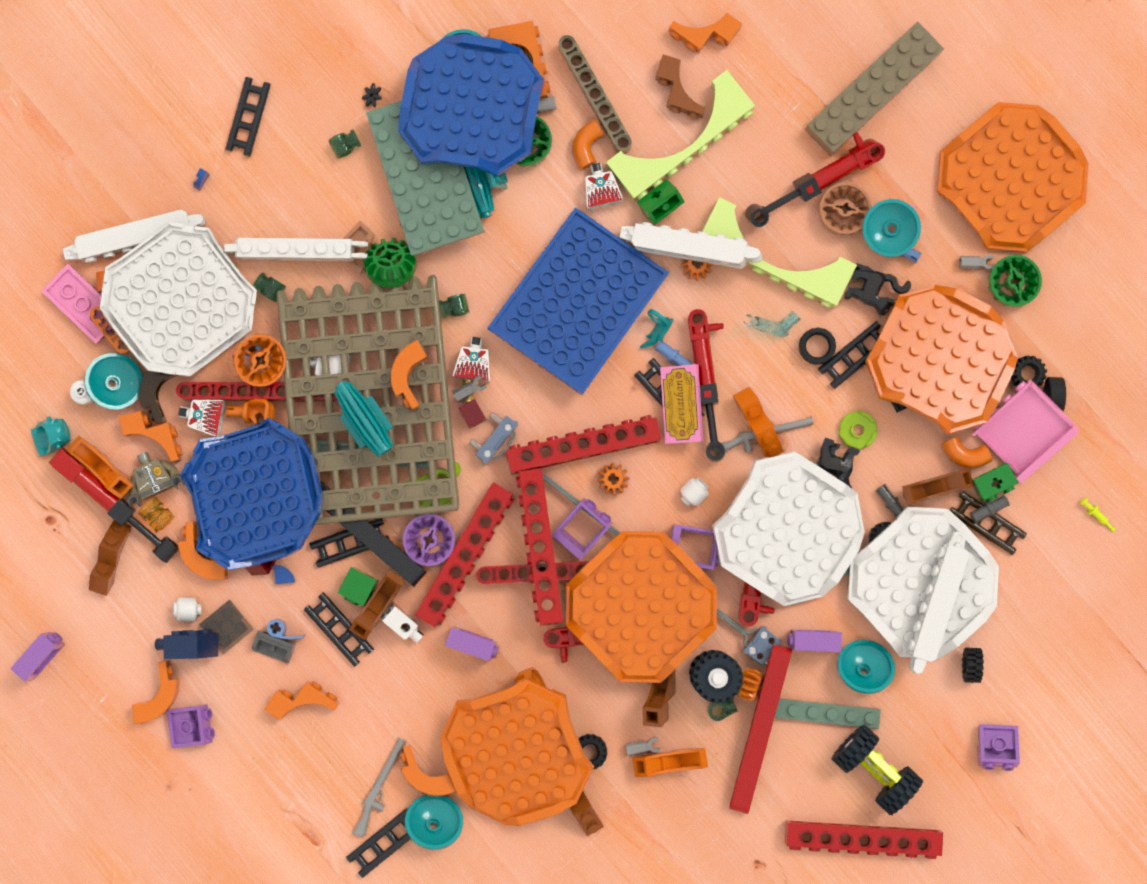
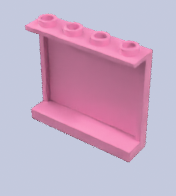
(1027, 429)

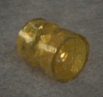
(156, 514)

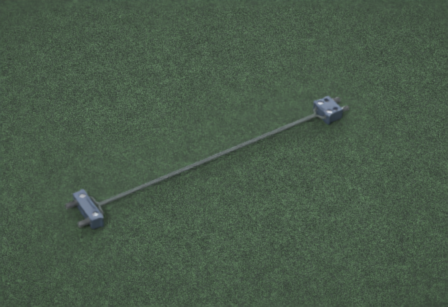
(758, 643)

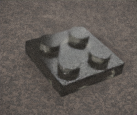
(229, 625)

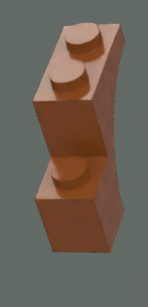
(678, 99)
(937, 486)
(109, 553)
(377, 605)
(656, 707)
(586, 815)

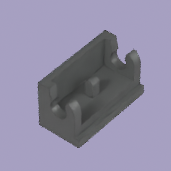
(273, 646)

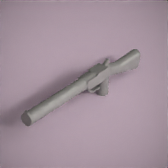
(745, 438)
(370, 802)

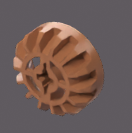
(846, 191)

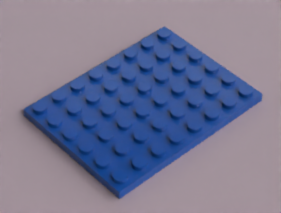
(578, 301)

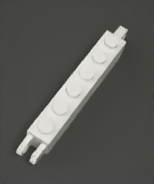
(124, 237)
(690, 245)
(296, 249)
(939, 602)

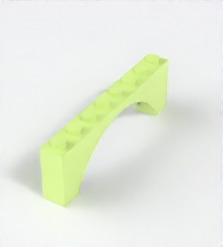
(641, 174)
(822, 284)

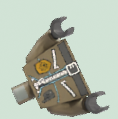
(152, 479)

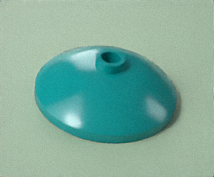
(890, 213)
(122, 372)
(866, 657)
(434, 811)

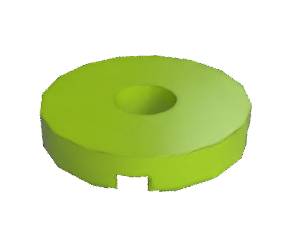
(869, 430)

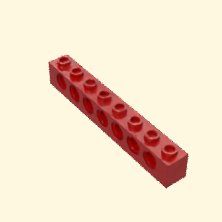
(650, 436)
(535, 478)
(425, 610)
(932, 849)

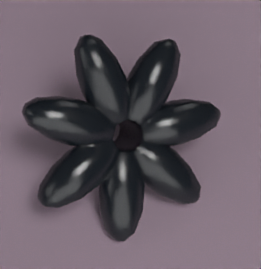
(372, 95)

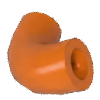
(582, 144)
(966, 457)

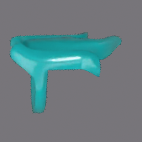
(659, 331)

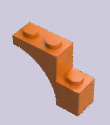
(696, 38)
(758, 422)
(164, 434)
(101, 466)
(311, 693)
(669, 761)

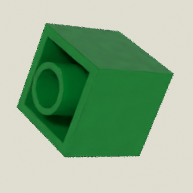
(358, 587)

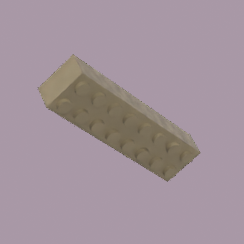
(874, 88)

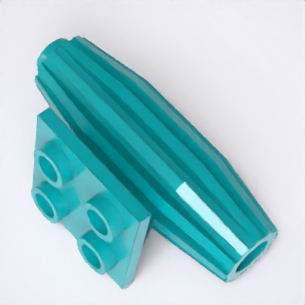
(481, 188)
(364, 419)

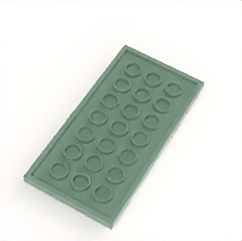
(430, 198)

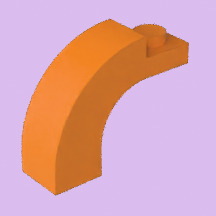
(404, 363)
(195, 560)
(163, 701)
(422, 783)

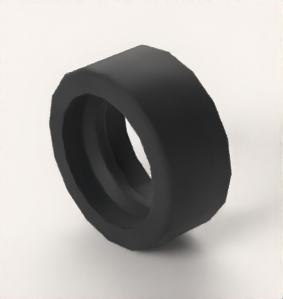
(817, 360)
(1056, 390)

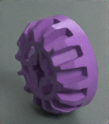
(422, 555)

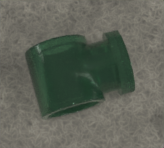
(343, 143)
(268, 286)
(454, 306)
(727, 709)

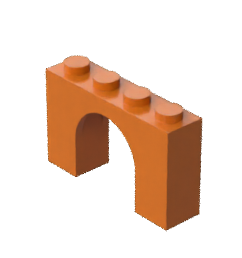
(525, 37)

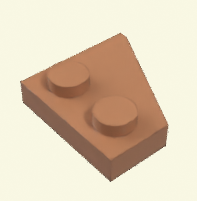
(360, 233)

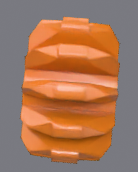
(693, 271)
(608, 483)
(751, 684)

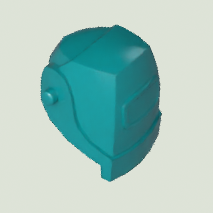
(50, 435)

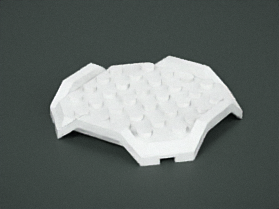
(177, 300)
(790, 529)
(895, 568)

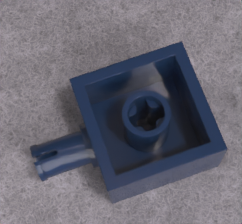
(188, 644)

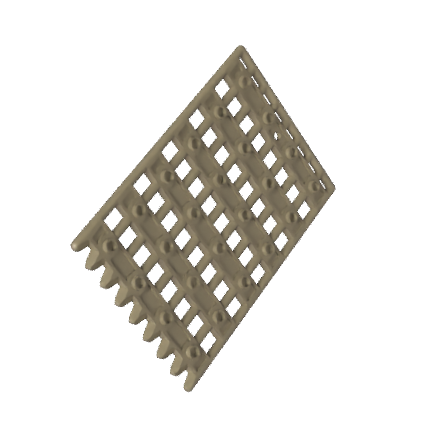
(362, 342)

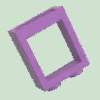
(569, 541)
(714, 560)
(815, 640)
(472, 643)
(38, 656)

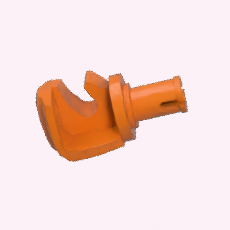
(252, 410)

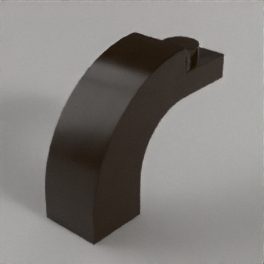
(149, 394)

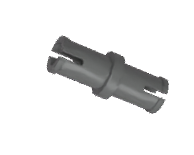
(889, 499)
(989, 509)

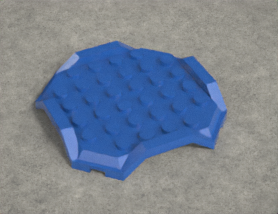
(471, 104)
(253, 494)

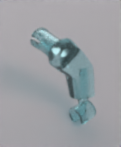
(773, 328)

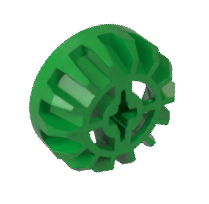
(543, 144)
(391, 266)
(1028, 273)

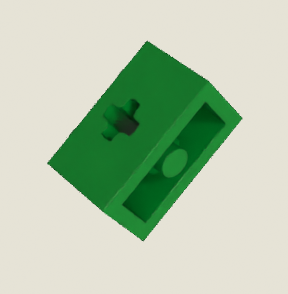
(660, 202)
(1005, 479)

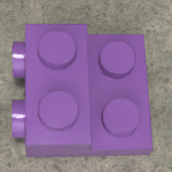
(190, 726)
(998, 747)

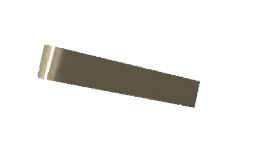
(594, 85)

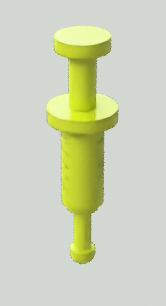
(1093, 510)

